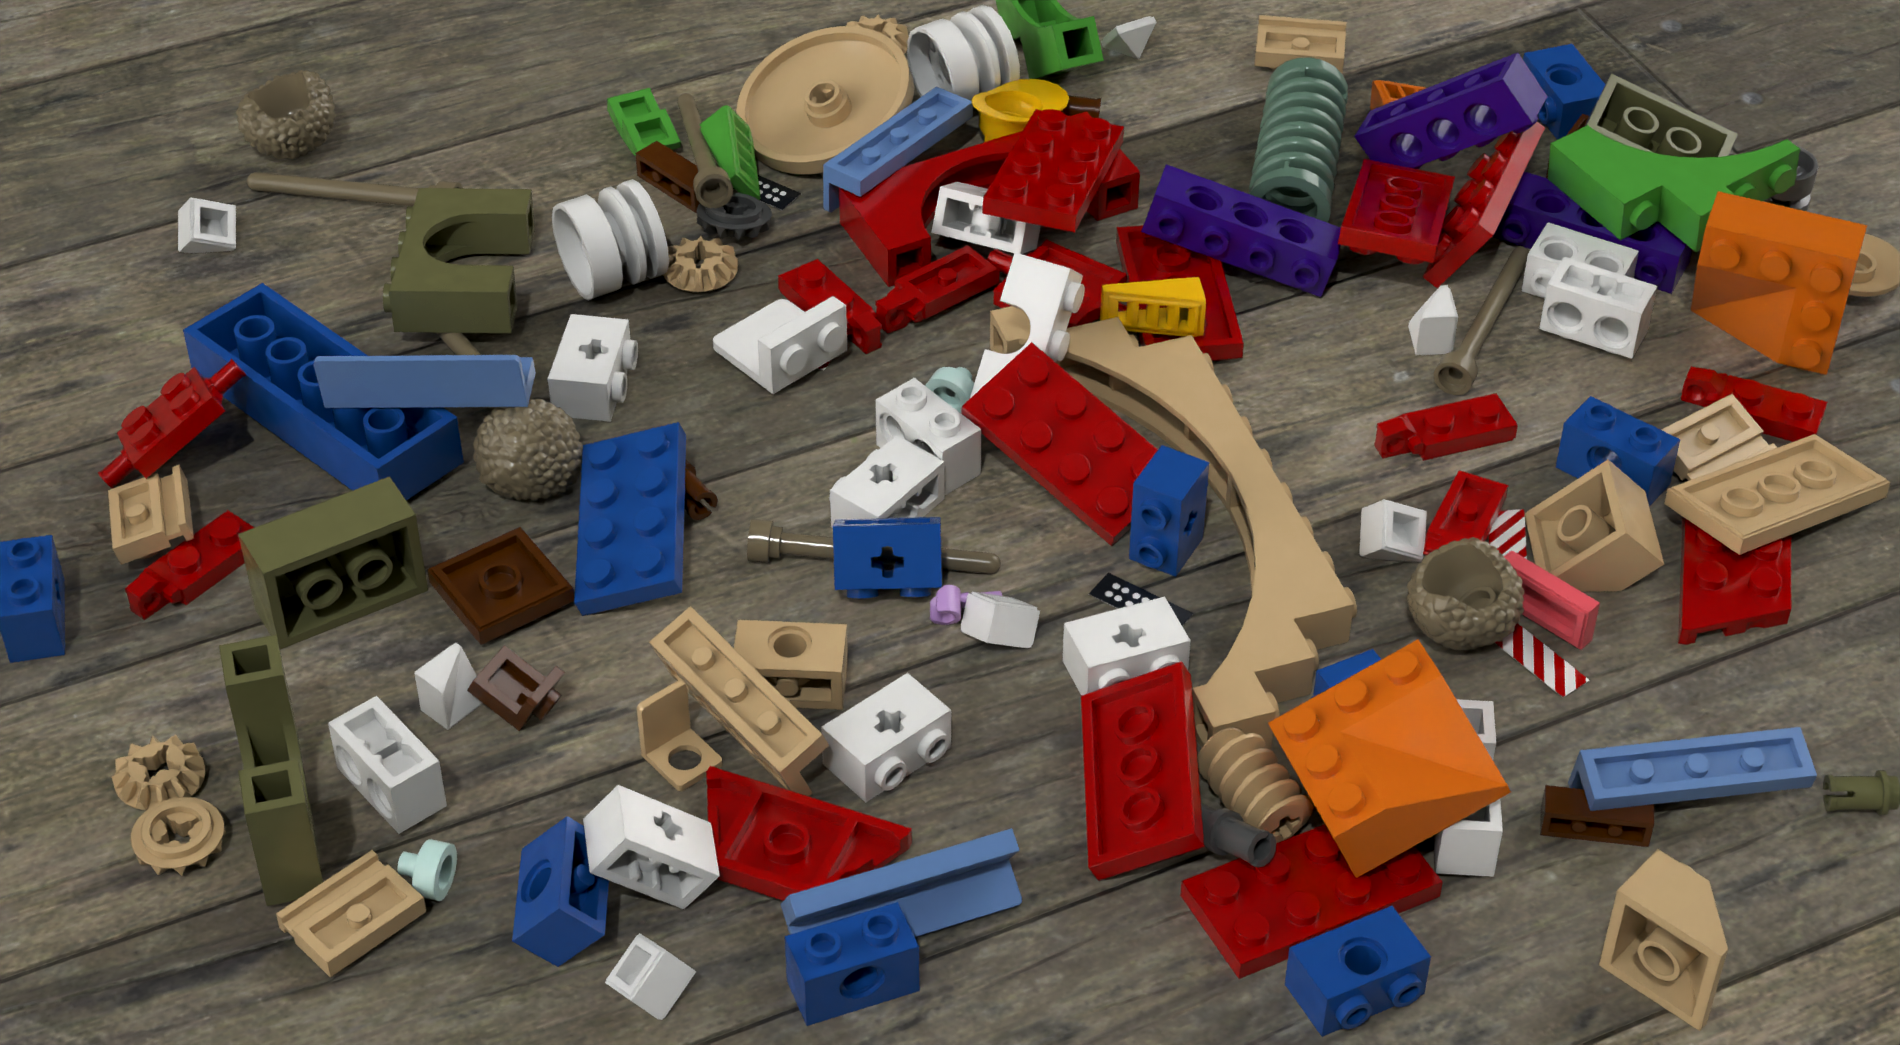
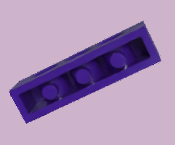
(1454, 115)
(1538, 201)
(1243, 230)

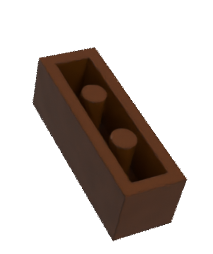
(668, 173)
(1568, 815)

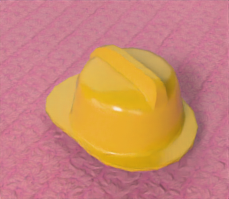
(1013, 103)

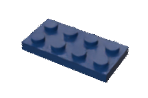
(631, 519)

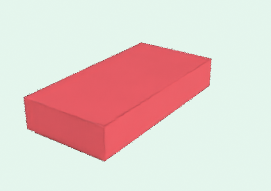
(1555, 603)

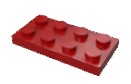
(1053, 170)
(1482, 202)
(1396, 212)
(1153, 259)
(1063, 439)
(1141, 772)
(1297, 896)

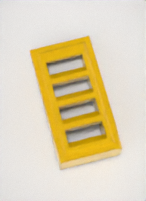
(1182, 297)

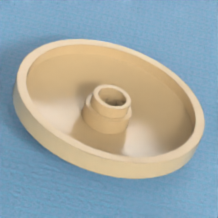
(823, 96)

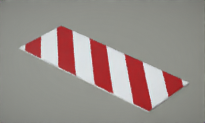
(1509, 532)
(1542, 661)

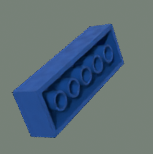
(281, 391)

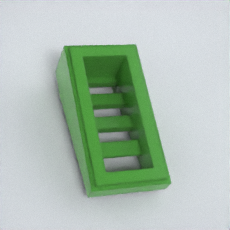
(733, 149)

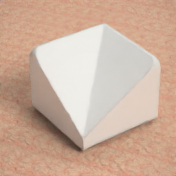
(206, 226)
(1435, 324)
(1392, 532)
(1000, 620)
(444, 687)
(650, 976)

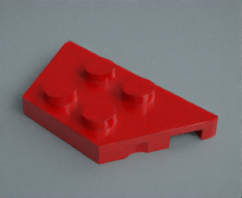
(1730, 588)
(790, 841)

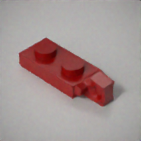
(815, 283)
(935, 288)
(1774, 409)
(1447, 428)
(1466, 511)
(190, 567)

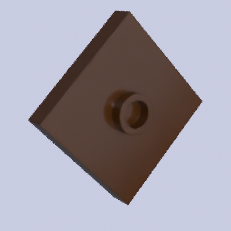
(500, 585)

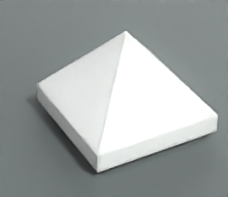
(1130, 37)

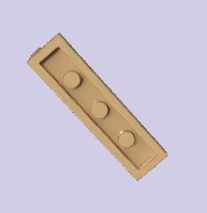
(740, 699)

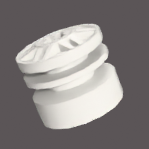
(963, 54)
(610, 239)

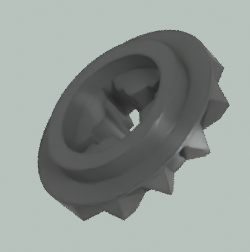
(737, 218)

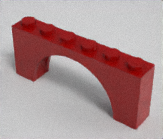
(894, 215)

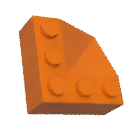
(1777, 278)
(1388, 758)

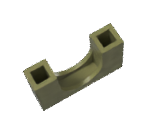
(452, 297)
(273, 771)

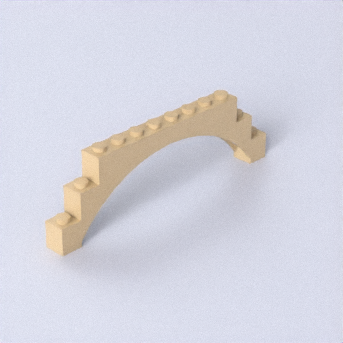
(1294, 585)

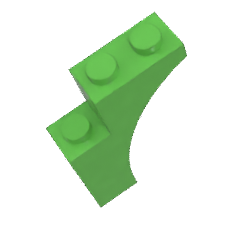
(1051, 36)

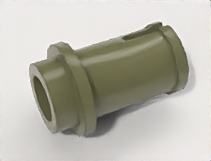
(1863, 792)

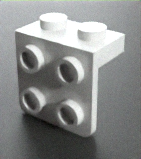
(784, 341)

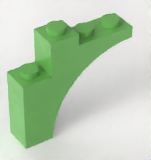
(1636, 187)

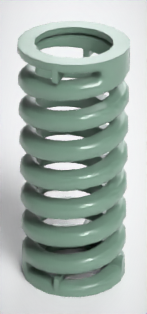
(1300, 137)

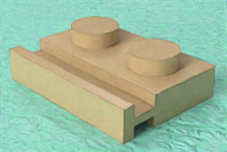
(1292, 38)
(1716, 438)
(149, 515)
(351, 913)

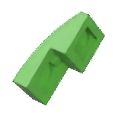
(641, 120)

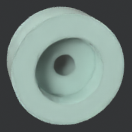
(952, 385)
(431, 868)

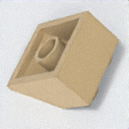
(1596, 532)
(1667, 938)

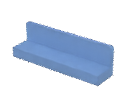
(893, 144)
(425, 381)
(1693, 768)
(930, 888)

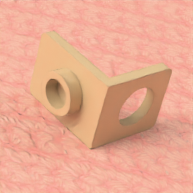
(667, 730)

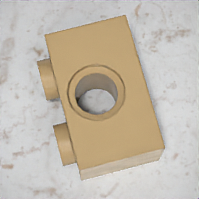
(798, 659)

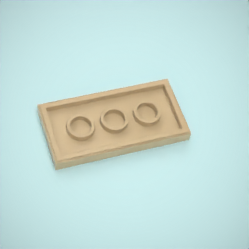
(1776, 493)

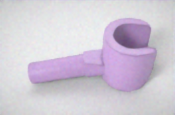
(947, 604)

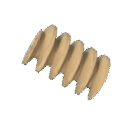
(1254, 782)

